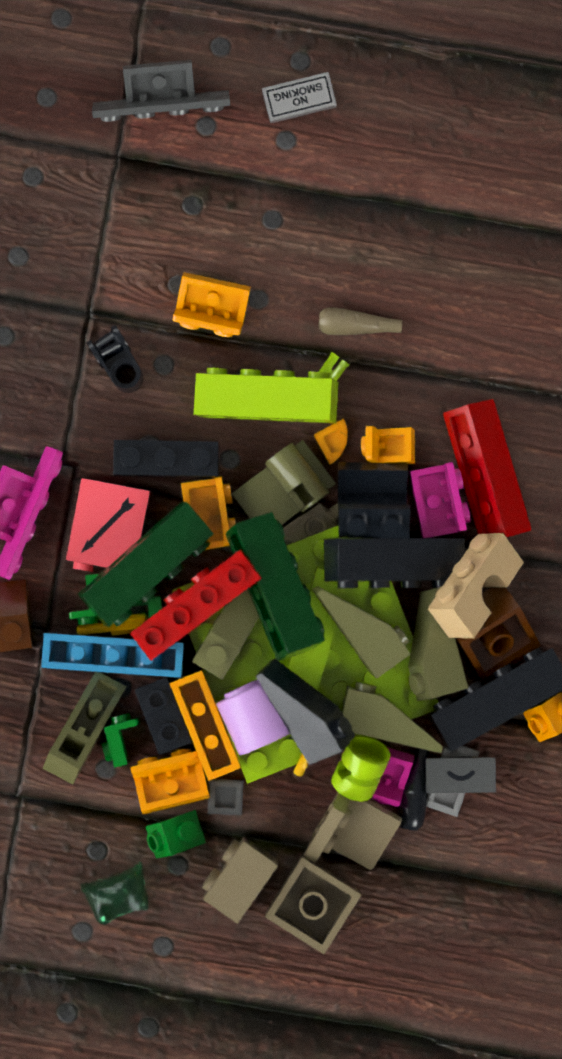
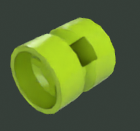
(360, 768)

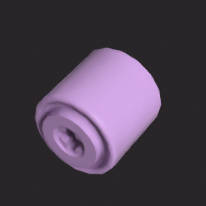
(251, 718)

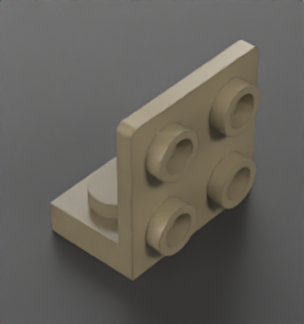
(353, 830)

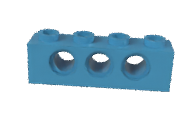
(109, 656)

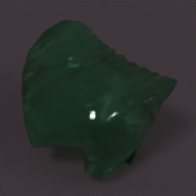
(117, 894)

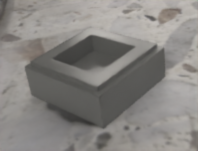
(225, 796)

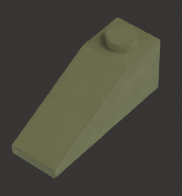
(227, 635)
(371, 638)
(434, 656)
(379, 718)
(84, 727)

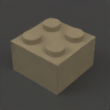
(239, 879)
(313, 904)

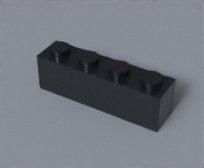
(391, 560)
(498, 700)

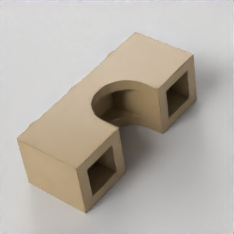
(459, 602)

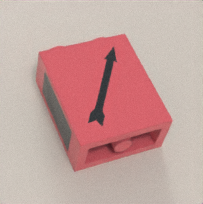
(105, 523)

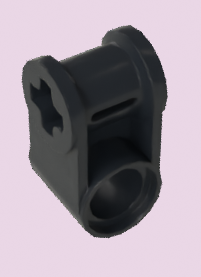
(114, 355)

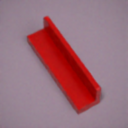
(487, 469)

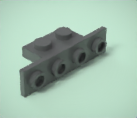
(160, 89)

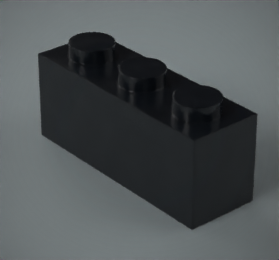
(166, 459)

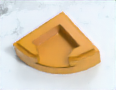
(333, 440)

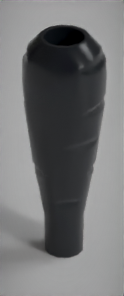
(413, 802)

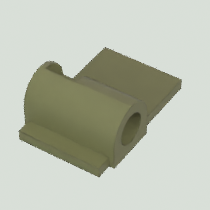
(287, 485)

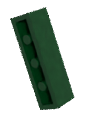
(145, 564)
(279, 594)

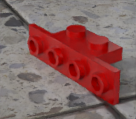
(191, 608)

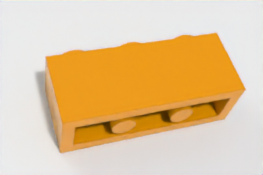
(205, 725)

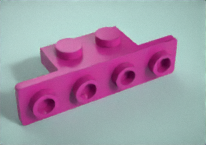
(19, 505)

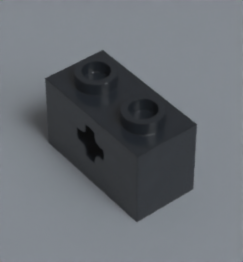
(163, 716)

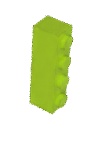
(266, 397)

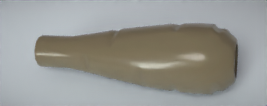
(350, 322)

